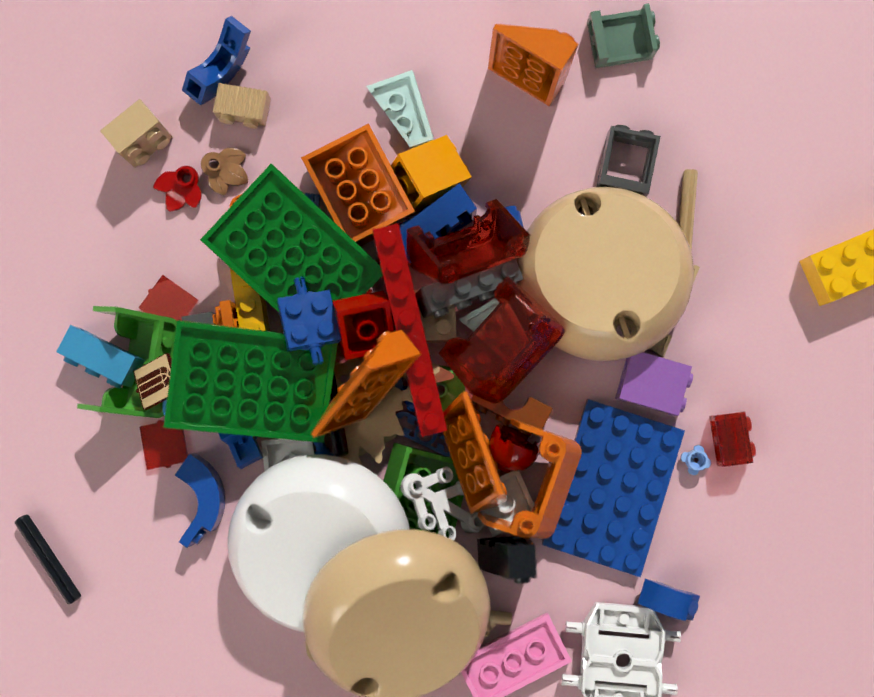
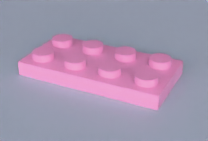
(516, 659)

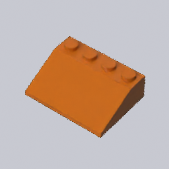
(532, 58)
(358, 184)
(369, 382)
(472, 456)

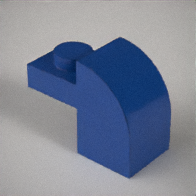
(243, 448)
(669, 600)

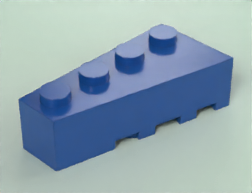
(443, 216)

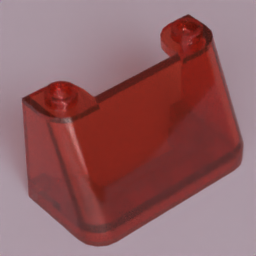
(488, 243)
(504, 344)

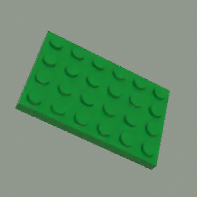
(282, 236)
(246, 383)

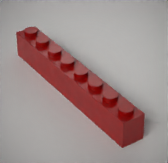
(408, 319)

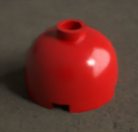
(512, 449)

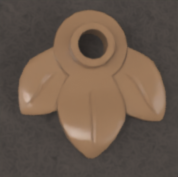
(228, 169)

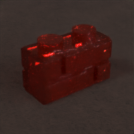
(732, 439)

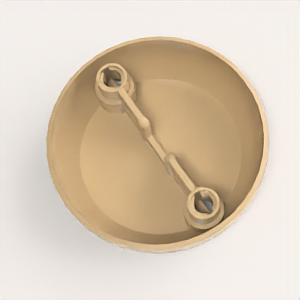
(607, 270)
(396, 614)

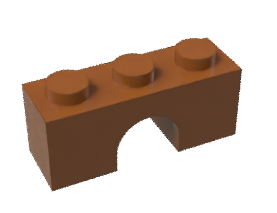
(532, 413)

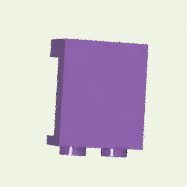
(655, 383)

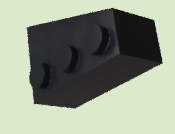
(508, 557)

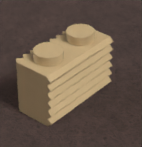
(241, 105)

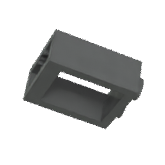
(640, 138)

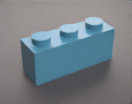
(99, 357)

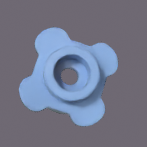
(703, 460)

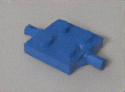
(308, 320)

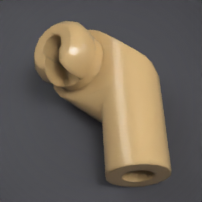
(500, 618)

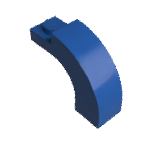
(221, 65)
(210, 495)

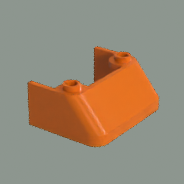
(563, 461)

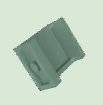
(623, 37)

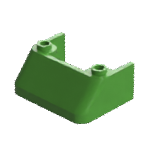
(149, 339)

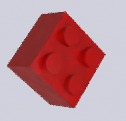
(362, 322)

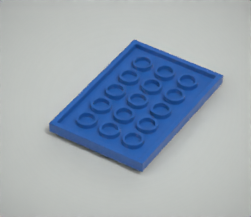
(616, 488)

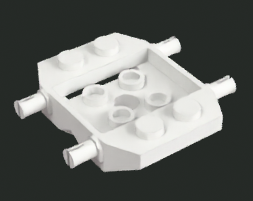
(601, 651)

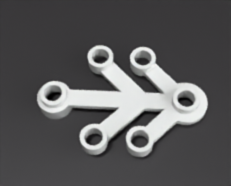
(438, 503)

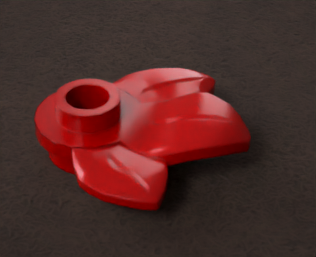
(177, 191)

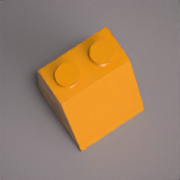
(430, 171)

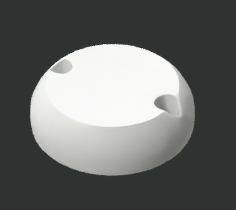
(297, 522)

